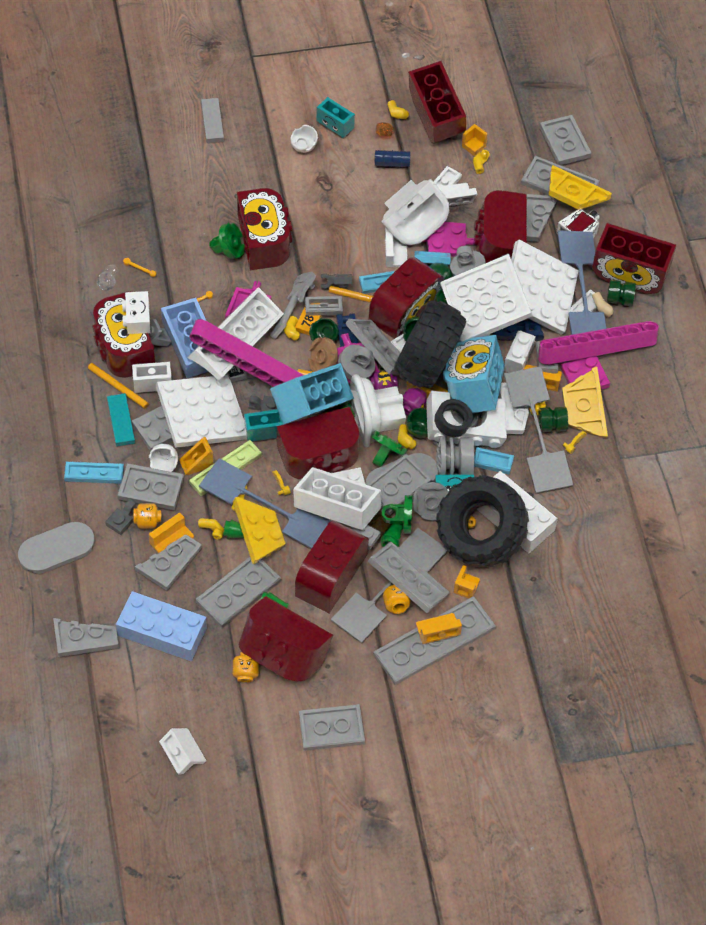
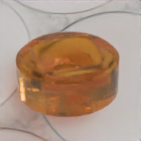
(384, 129)

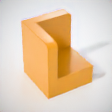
(474, 139)
(466, 584)

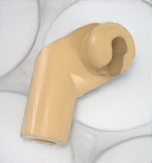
(601, 305)

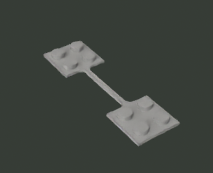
(547, 470)
(361, 616)

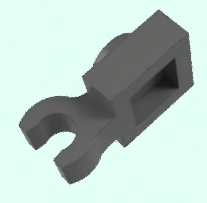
(341, 280)
(266, 404)
(121, 520)

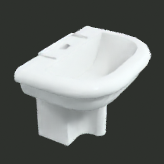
(416, 212)
(375, 409)

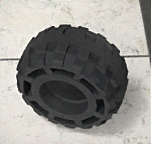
(430, 344)
(462, 502)

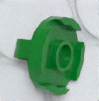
(228, 241)
(386, 448)
(403, 514)

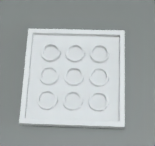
(546, 285)
(487, 297)
(201, 409)

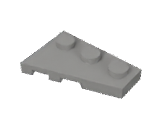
(538, 213)
(169, 563)
(82, 638)

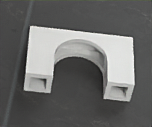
(490, 433)

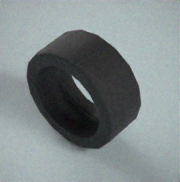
(447, 428)

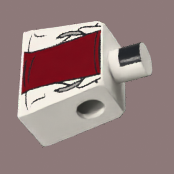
(580, 222)

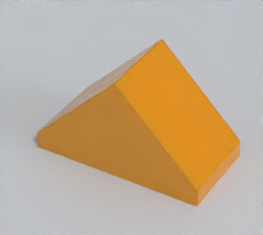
(197, 458)

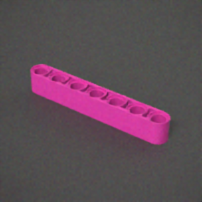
(598, 342)
(241, 354)

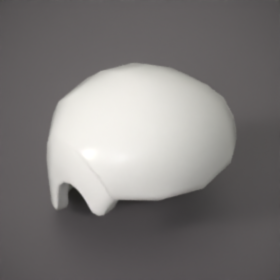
(304, 139)
(163, 457)

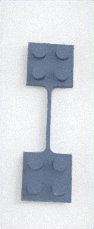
(579, 249)
(229, 482)

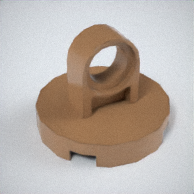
(323, 354)

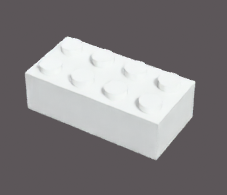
(337, 498)
(540, 523)

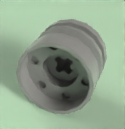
(455, 457)

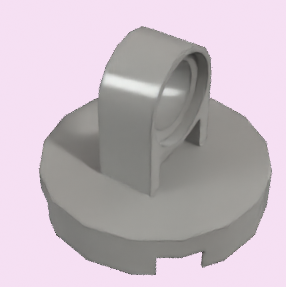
(466, 260)
(357, 360)
(427, 499)

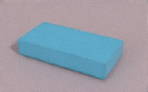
(433, 257)
(493, 460)

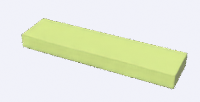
(239, 458)

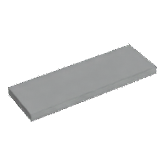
(409, 656)

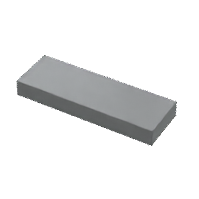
(212, 120)

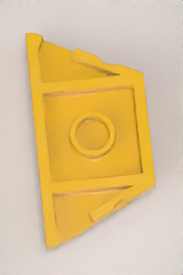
(575, 190)
(585, 404)
(259, 529)

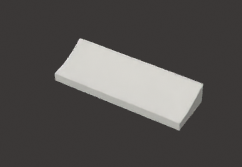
(246, 323)

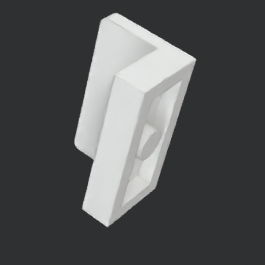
(459, 194)
(394, 250)
(182, 749)

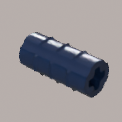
(392, 158)

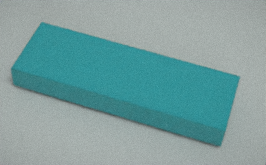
(120, 419)

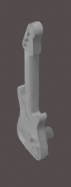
(300, 286)

